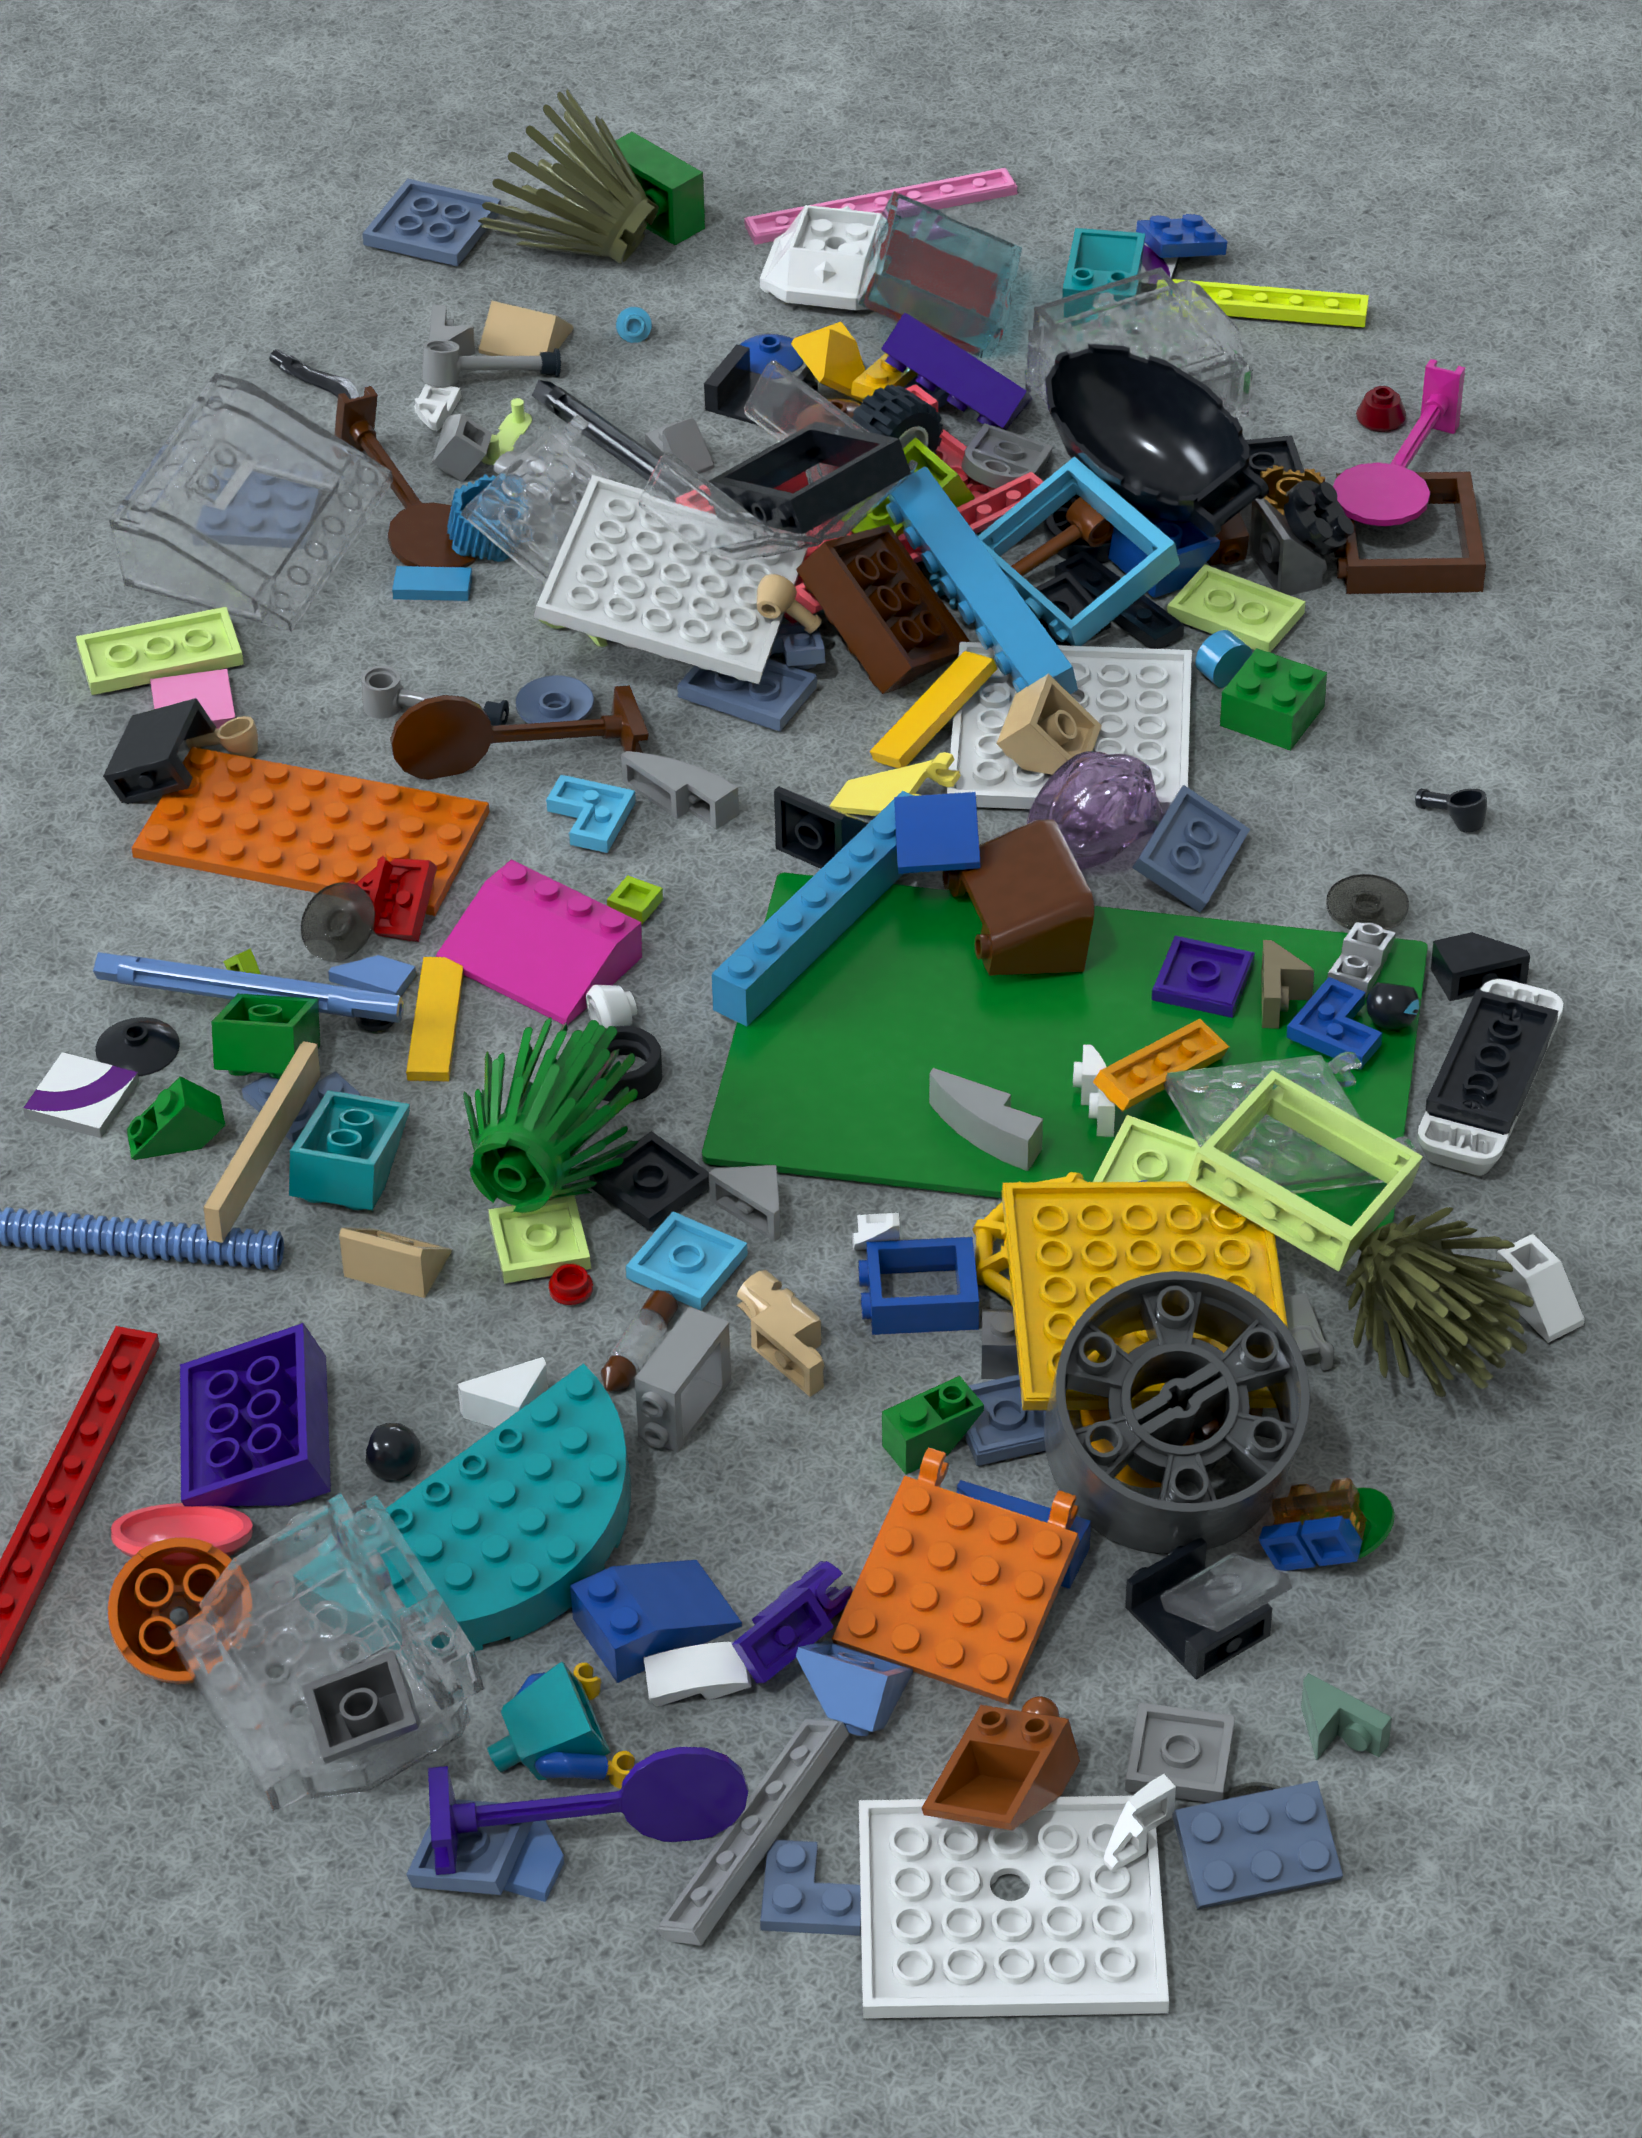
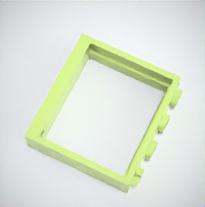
(1277, 1207)

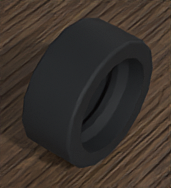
(642, 1045)

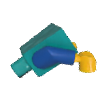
(557, 1730)

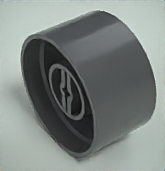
(1197, 1389)

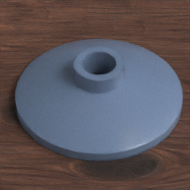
(554, 700)

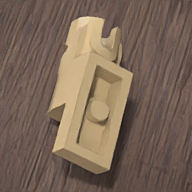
(783, 1330)

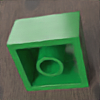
(1273, 699)
(263, 1033)

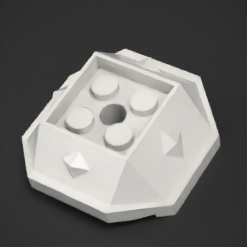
(821, 258)

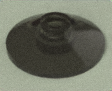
(1367, 900)
(326, 916)

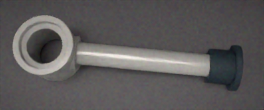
(444, 363)
(385, 696)

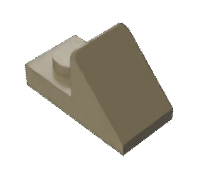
(1282, 979)

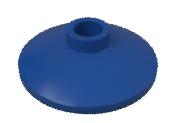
(772, 348)

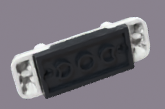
(1488, 1075)

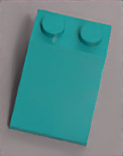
(347, 1150)

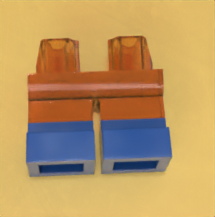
(1315, 1527)

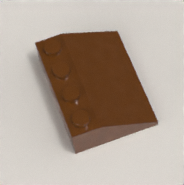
(882, 607)

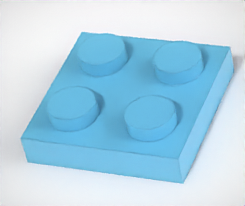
(687, 1260)

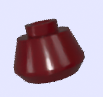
(1381, 410)

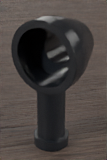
(1464, 806)

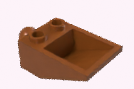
(1006, 1766)

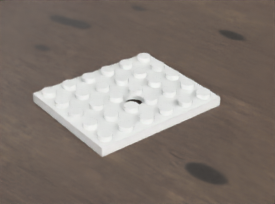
(954, 1949)

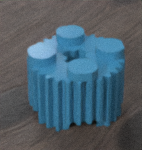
(465, 536)

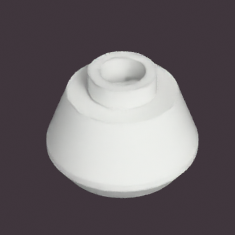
(610, 1005)

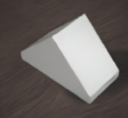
(502, 1393)

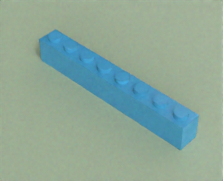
(977, 583)
(808, 921)

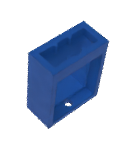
(920, 1312)

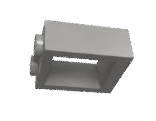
(683, 1379)

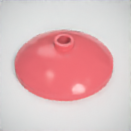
(217, 1525)

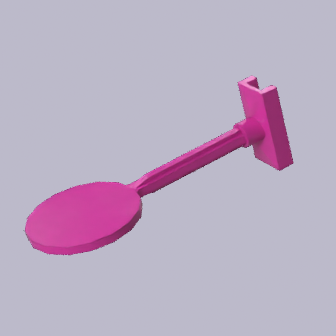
(1390, 492)

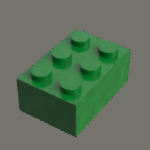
(668, 183)

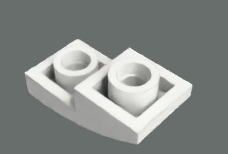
(1099, 1105)
(695, 1669)

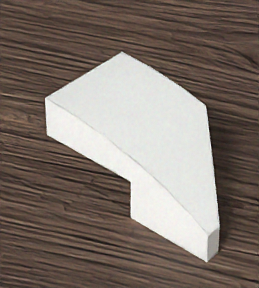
(436, 404)
(876, 1228)
(1142, 1813)

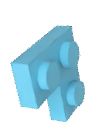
(598, 810)

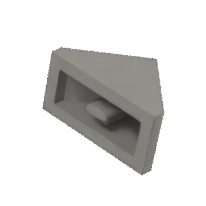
(748, 1195)

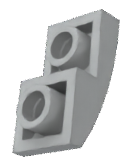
(1362, 956)

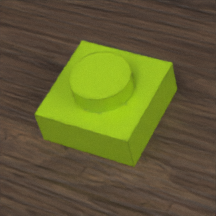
(636, 898)

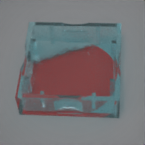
(941, 275)

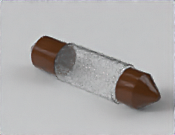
(638, 1340)

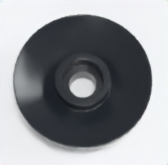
(138, 1045)

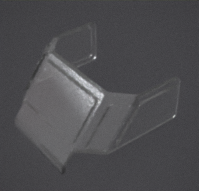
(718, 524)

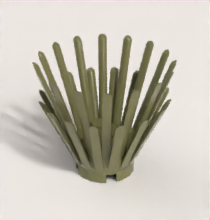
(596, 188)

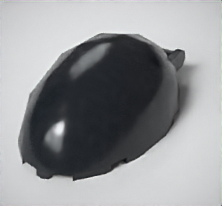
(1152, 435)

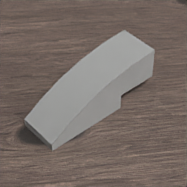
(681, 787)
(986, 1118)

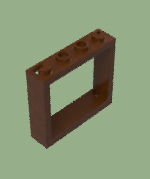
(1424, 574)

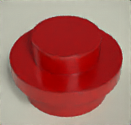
(570, 1285)

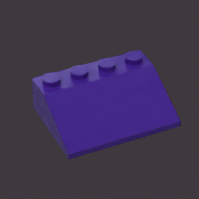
(256, 1423)

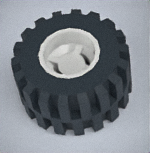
(900, 415)

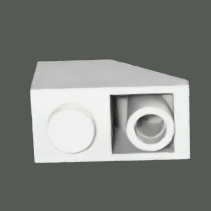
(1542, 1278)

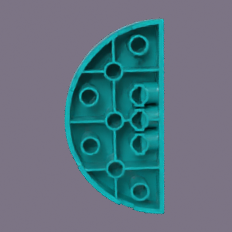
(521, 1513)

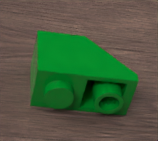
(176, 1122)
(929, 1420)

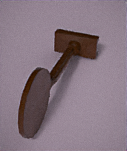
(420, 530)
(454, 733)

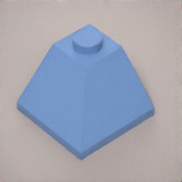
(853, 1685)

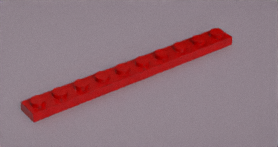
(70, 1477)

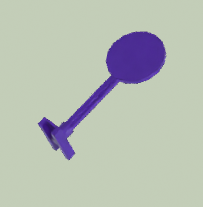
(665, 1797)

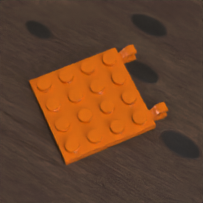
(958, 1584)

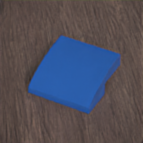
(937, 832)

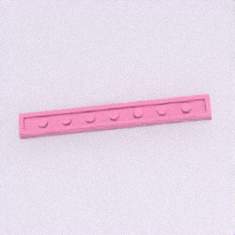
(934, 194)

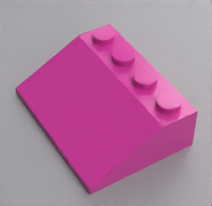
(542, 942)

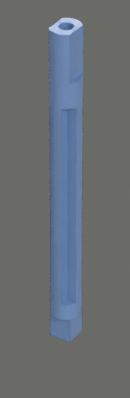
(228, 983)

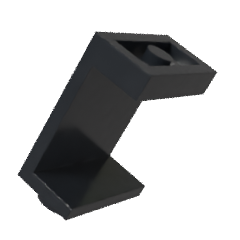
(733, 383)
(147, 756)
(1189, 1643)

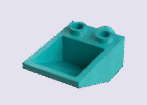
(1102, 258)

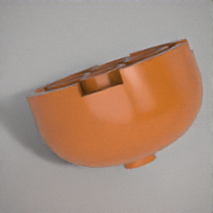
(146, 1596)

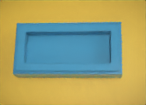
(432, 583)

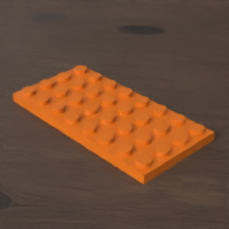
(304, 825)

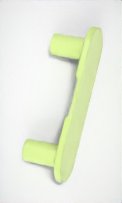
(510, 430)

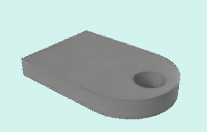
(1003, 456)

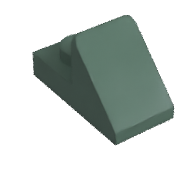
(1335, 1713)

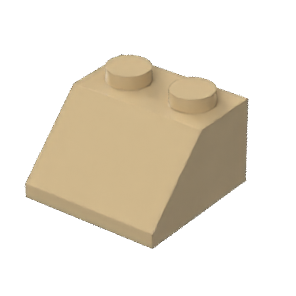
(1046, 727)

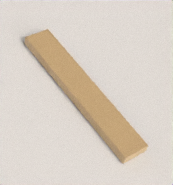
(261, 1142)

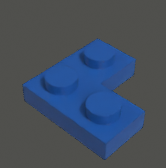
(1328, 1025)

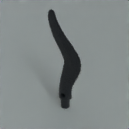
(323, 380)

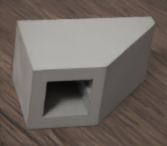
(461, 446)

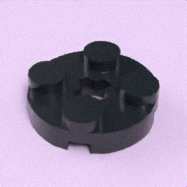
(1317, 516)

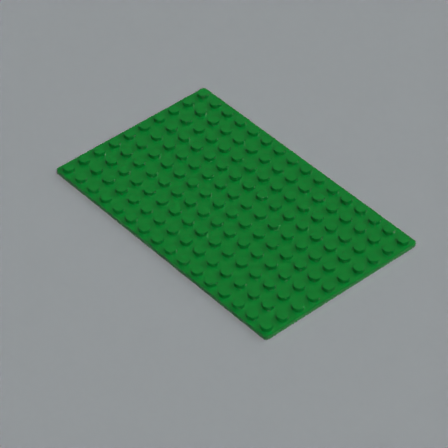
(846, 1053)

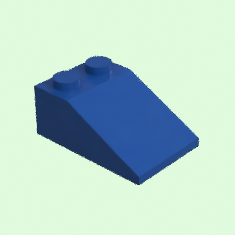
(648, 1611)

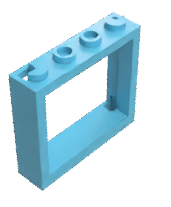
(1042, 502)

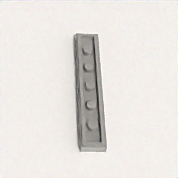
(753, 1832)

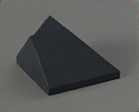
(811, 828)

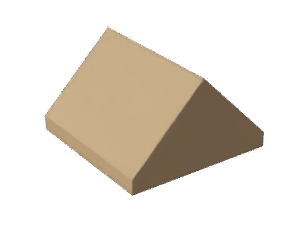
(521, 331)
(391, 1260)

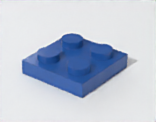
(1181, 236)

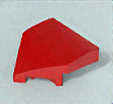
(399, 896)

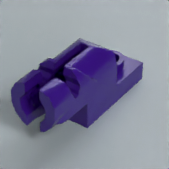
(792, 1621)

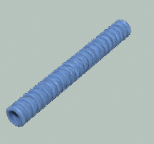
(138, 1238)

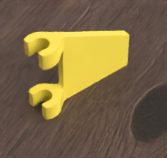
(874, 792)

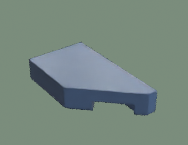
(375, 975)
(536, 1864)

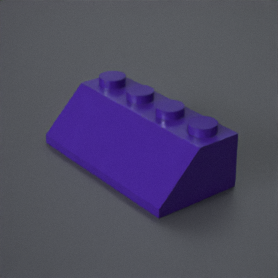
(955, 372)

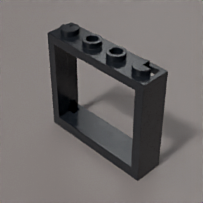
(865, 466)

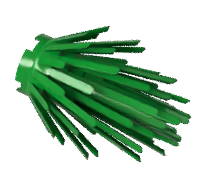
(532, 1145)

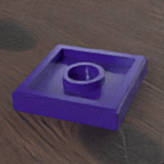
(1203, 976)

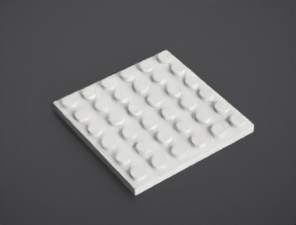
(653, 592)
(1131, 692)

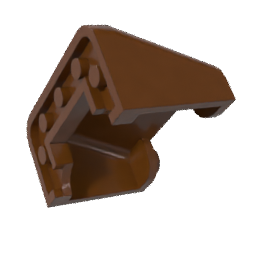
(1029, 902)

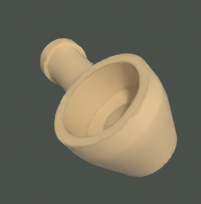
(778, 596)
(236, 736)

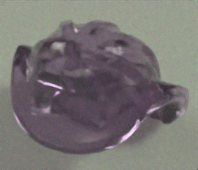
(1099, 805)

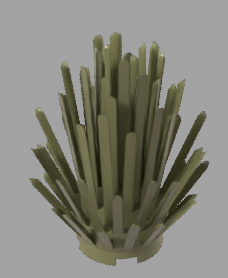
(1436, 1295)

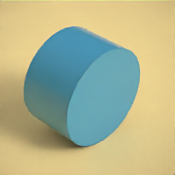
(1222, 657)

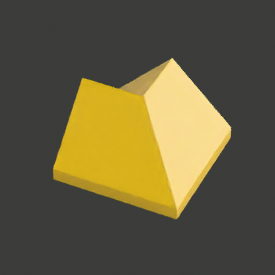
(831, 357)

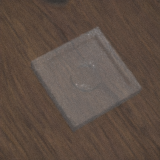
(1225, 1592)

